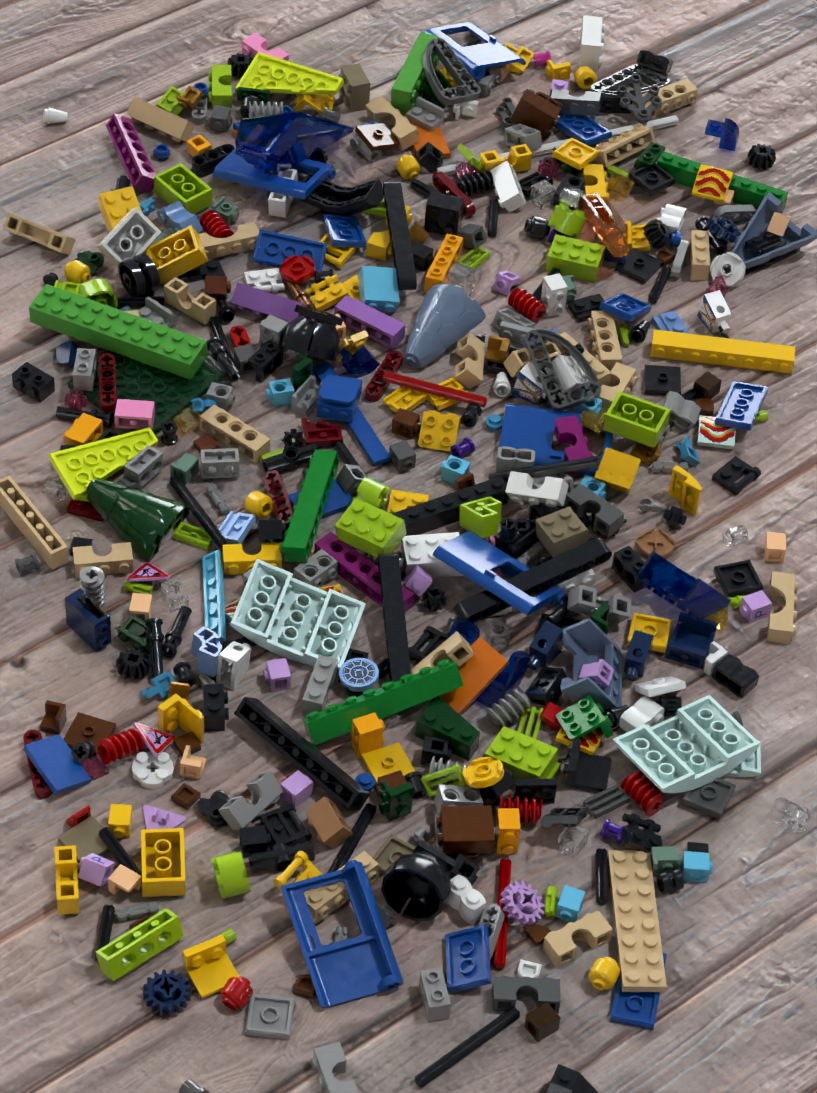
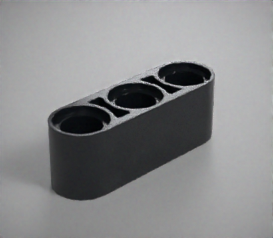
(206, 162)

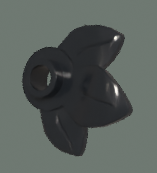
(210, 807)

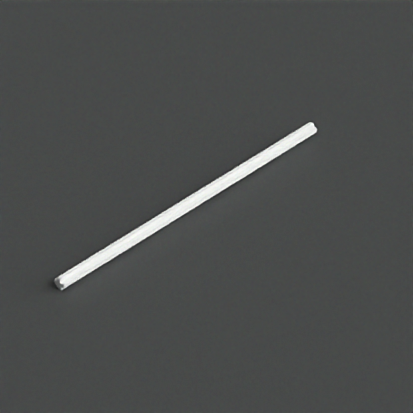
(547, 148)

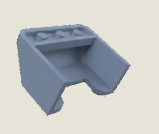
(589, 645)

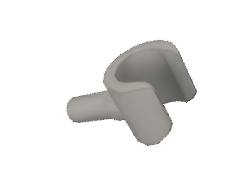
(648, 503)
(419, 833)

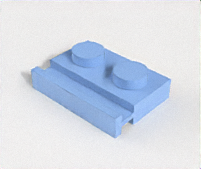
(237, 527)

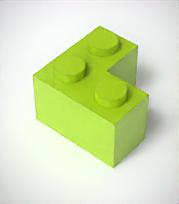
(481, 516)

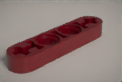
(447, 187)
(387, 363)
(107, 382)
(279, 499)
(36, 779)

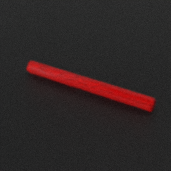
(434, 389)
(501, 945)

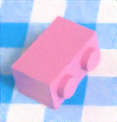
(134, 414)

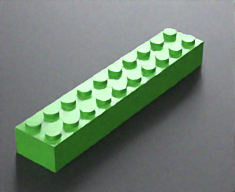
(118, 331)

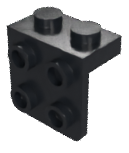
(586, 770)

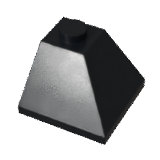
(569, 1081)

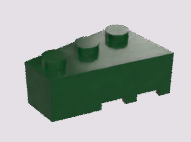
(444, 722)

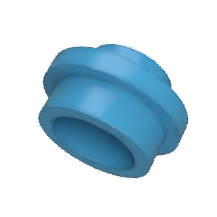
(494, 422)

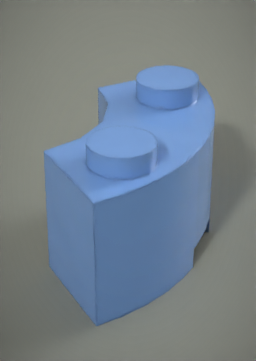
(177, 217)
(206, 650)

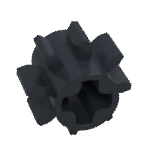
(295, 435)
(674, 517)
(434, 599)
(670, 703)

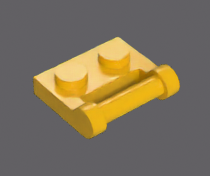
(343, 253)
(308, 872)

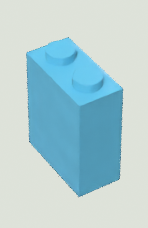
(379, 288)

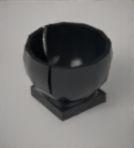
(313, 332)
(422, 878)

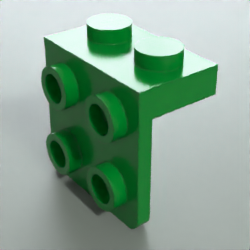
(583, 718)

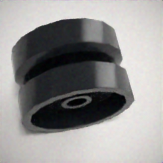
(139, 275)

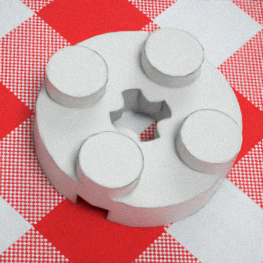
(726, 260)
(150, 779)

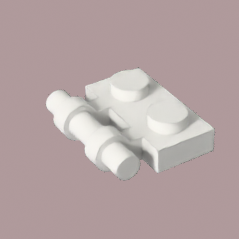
(266, 280)

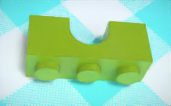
(220, 86)

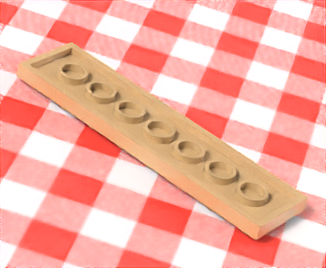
(636, 921)

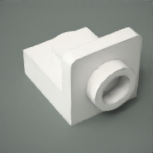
(467, 108)
(715, 655)

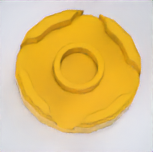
(483, 772)

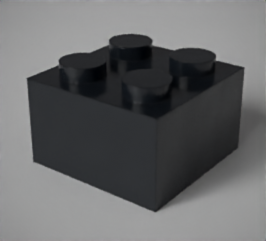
(443, 213)

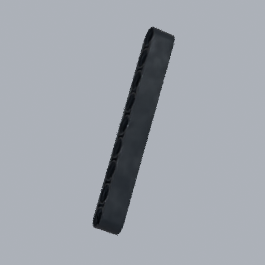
(399, 236)
(537, 579)
(394, 616)

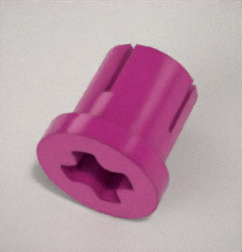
(544, 56)

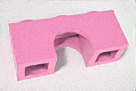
(256, 43)

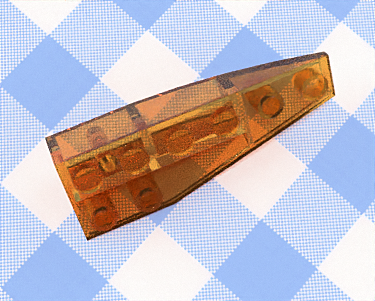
(606, 223)

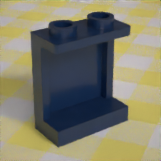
(92, 630)
(691, 640)

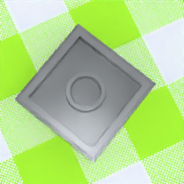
(270, 1016)

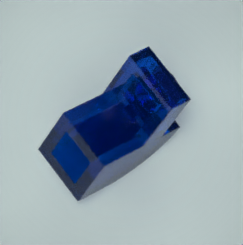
(726, 130)
(359, 363)

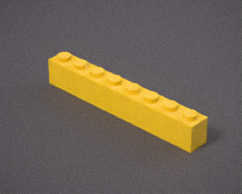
(722, 351)

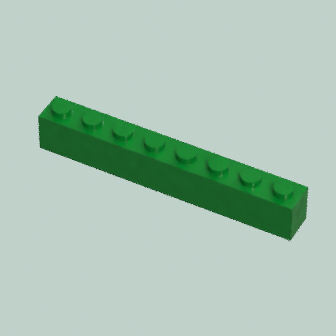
(745, 190)
(310, 506)
(383, 701)

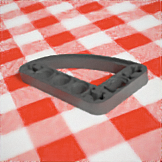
(610, 84)
(449, 96)
(564, 395)

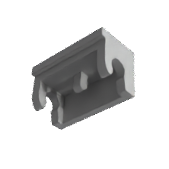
(306, 397)

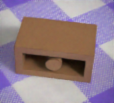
(328, 822)

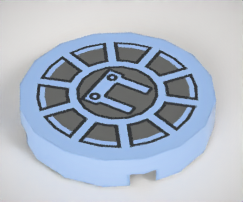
(359, 674)

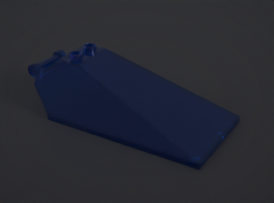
(285, 139)

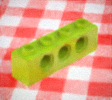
(139, 944)

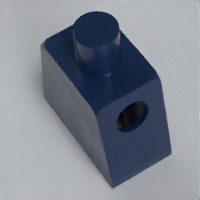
(546, 646)
(636, 659)

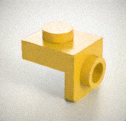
(558, 71)

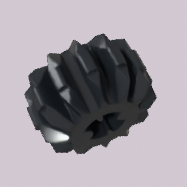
(239, 64)
(761, 156)
(656, 233)
(133, 664)

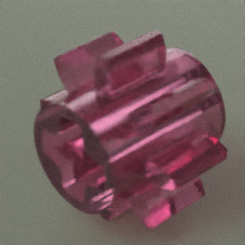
(548, 166)
(464, 168)
(76, 399)

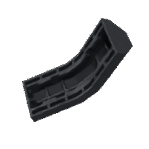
(345, 200)

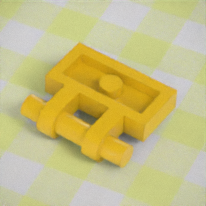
(329, 296)

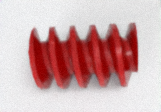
(215, 225)
(526, 304)
(120, 745)
(643, 793)
(526, 810)

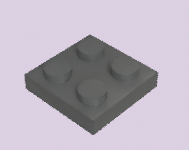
(711, 797)

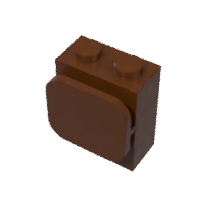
(537, 112)
(466, 830)

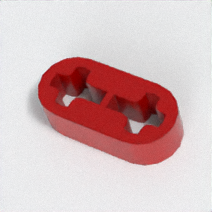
(243, 339)

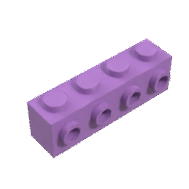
(264, 302)
(377, 324)

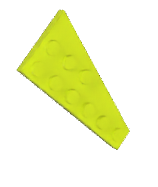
(287, 77)
(98, 459)

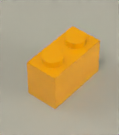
(84, 430)
(367, 734)
(507, 831)

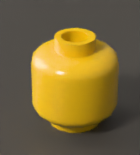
(585, 77)
(408, 167)
(77, 272)
(258, 504)
(604, 973)

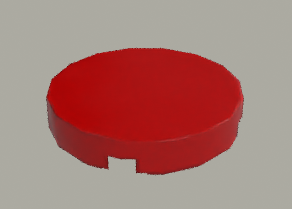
(297, 269)

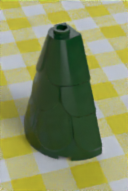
(136, 514)

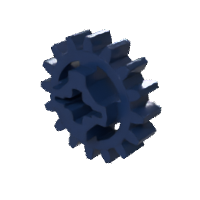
(723, 228)
(176, 986)

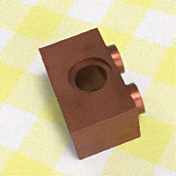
(217, 286)

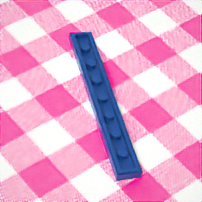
(359, 427)

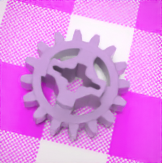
(529, 911)

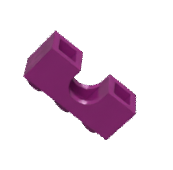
(570, 431)

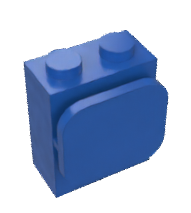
(339, 398)

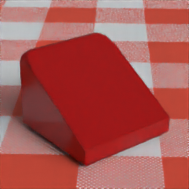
(549, 715)
(79, 817)

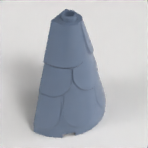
(758, 225)
(441, 321)

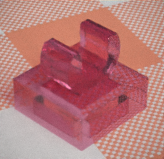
(718, 284)
(95, 767)

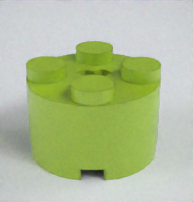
(567, 220)
(99, 291)
(373, 493)
(231, 874)

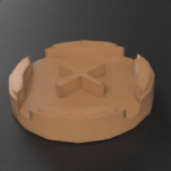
(656, 541)

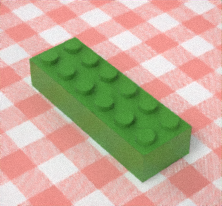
(409, 81)

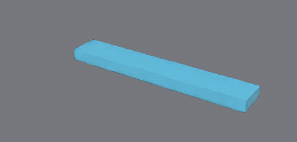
(214, 594)

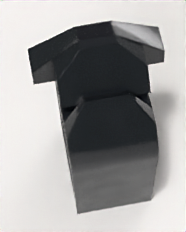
(526, 538)

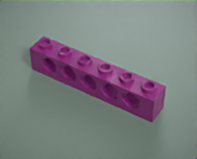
(131, 152)
(358, 569)

